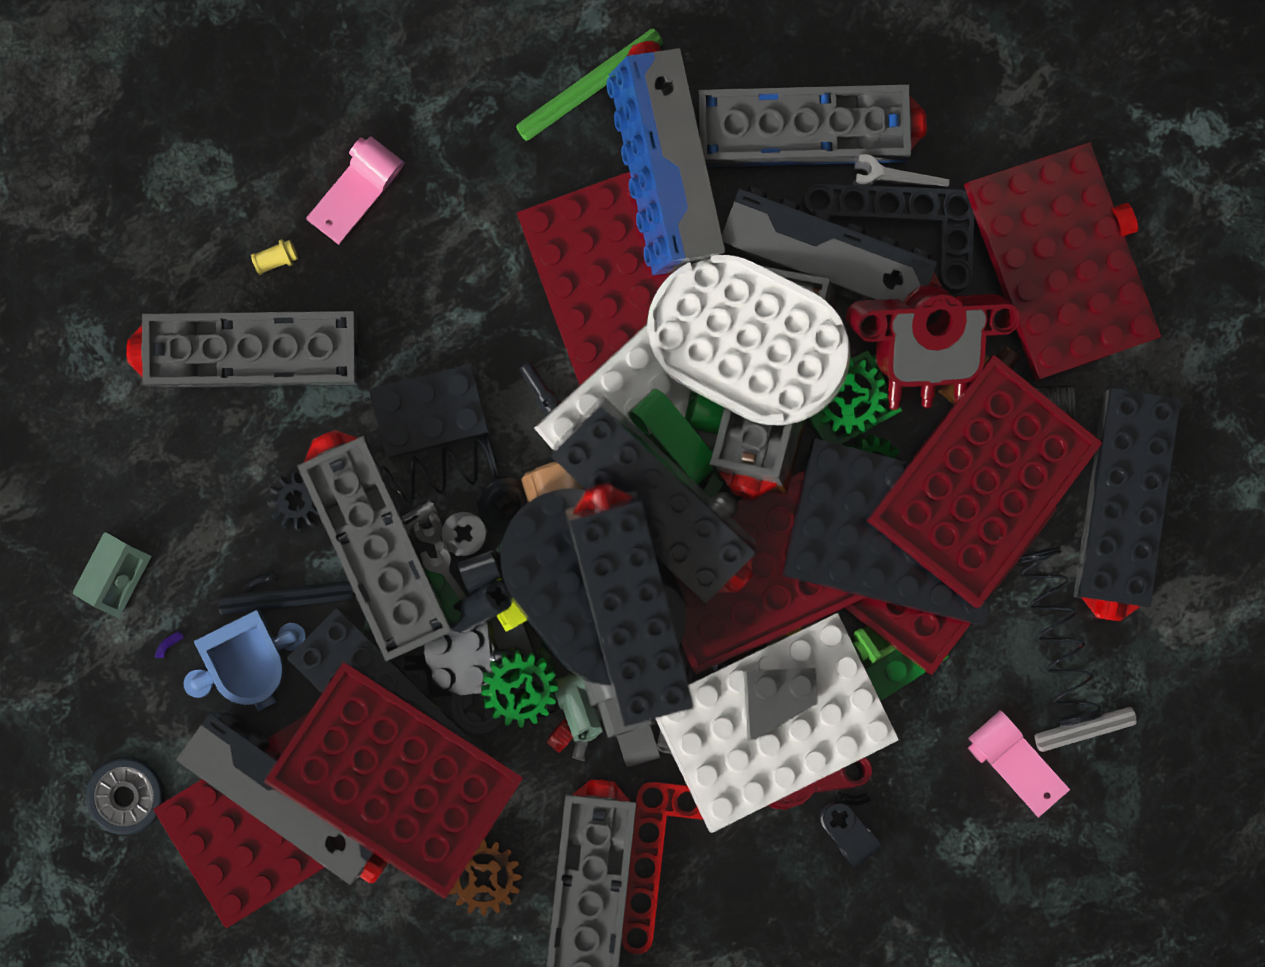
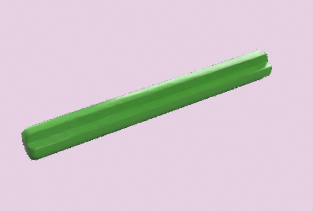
(578, 91)

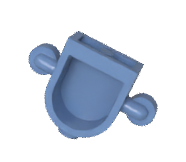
(244, 661)

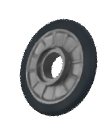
(102, 790)

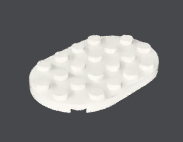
(749, 340)

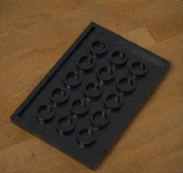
(844, 552)

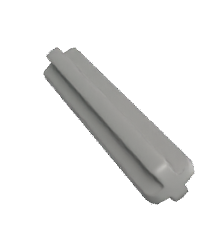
(1073, 733)

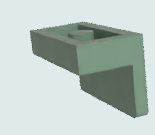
(111, 575)

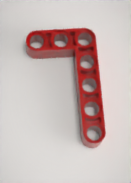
(653, 851)

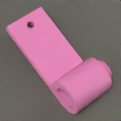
(356, 190)
(1017, 763)

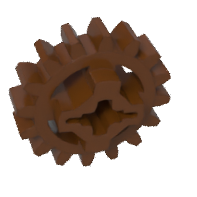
(500, 893)

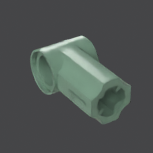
(579, 714)

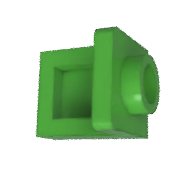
(870, 646)

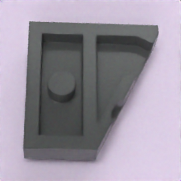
(777, 697)

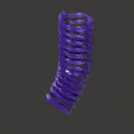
(161, 650)

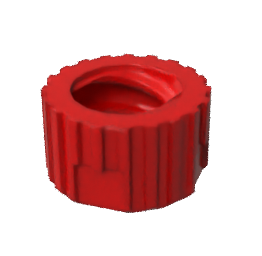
(1126, 219)
(560, 736)

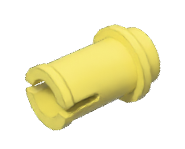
(274, 257)

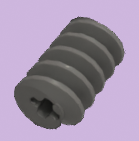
(451, 537)

